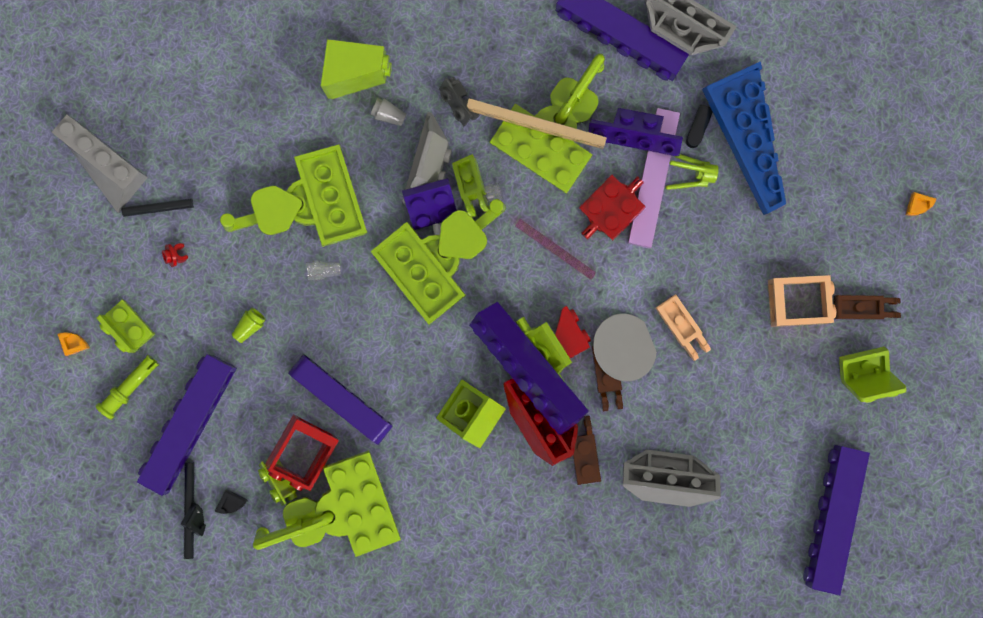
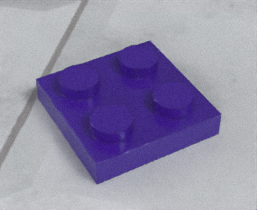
(429, 203)

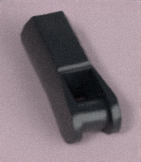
(699, 126)

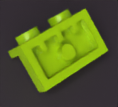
(125, 327)

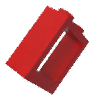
(296, 481)

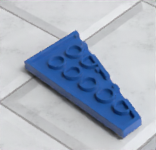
(748, 128)

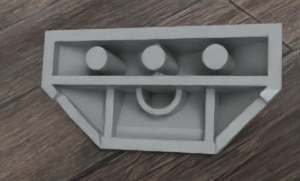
(688, 25)
(430, 155)
(671, 478)

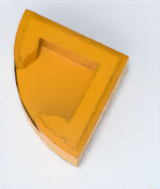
(919, 204)
(72, 343)

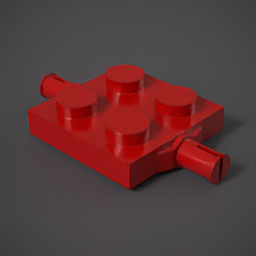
(612, 207)

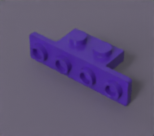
(637, 131)

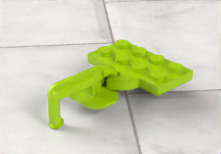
(548, 155)
(326, 200)
(419, 265)
(358, 508)

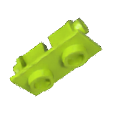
(280, 489)

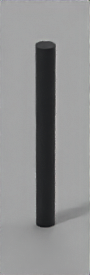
(188, 500)

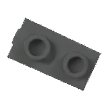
(452, 93)

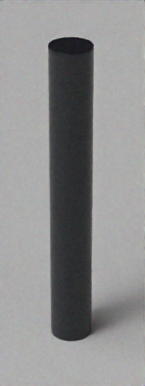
(157, 207)

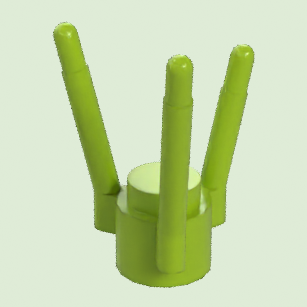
(704, 170)

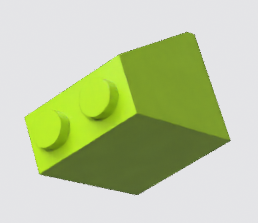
(353, 67)

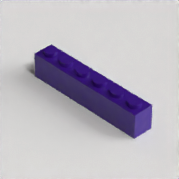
(624, 33)
(528, 368)
(186, 425)
(836, 519)

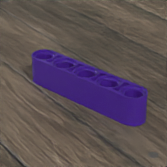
(340, 400)

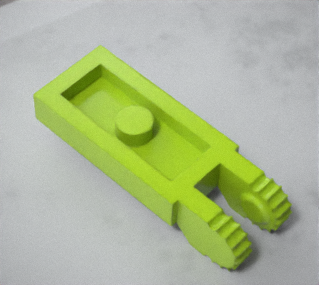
(470, 183)

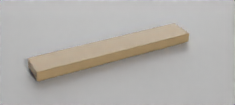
(536, 124)

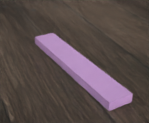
(652, 190)

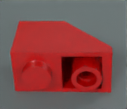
(569, 334)

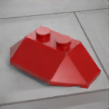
(536, 429)

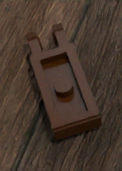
(864, 307)
(607, 384)
(586, 456)

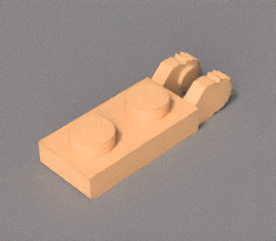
(682, 325)

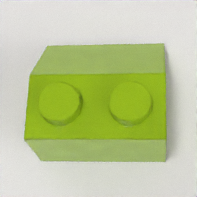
(470, 414)

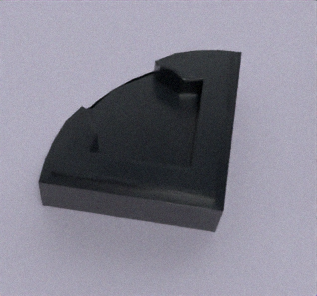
(230, 503)
(194, 520)

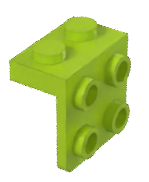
(869, 375)

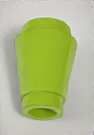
(248, 325)

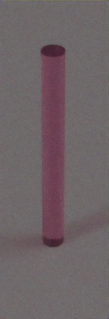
(555, 249)

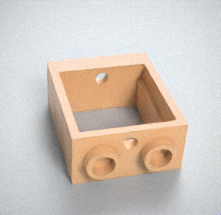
(777, 301)

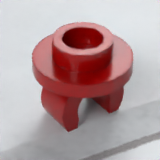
(170, 254)

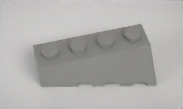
(107, 168)

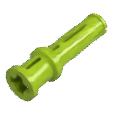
(120, 394)

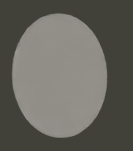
(624, 347)

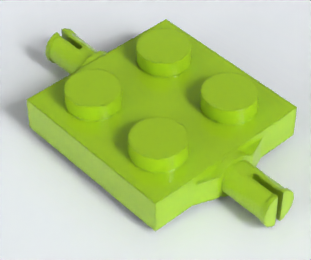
(547, 344)

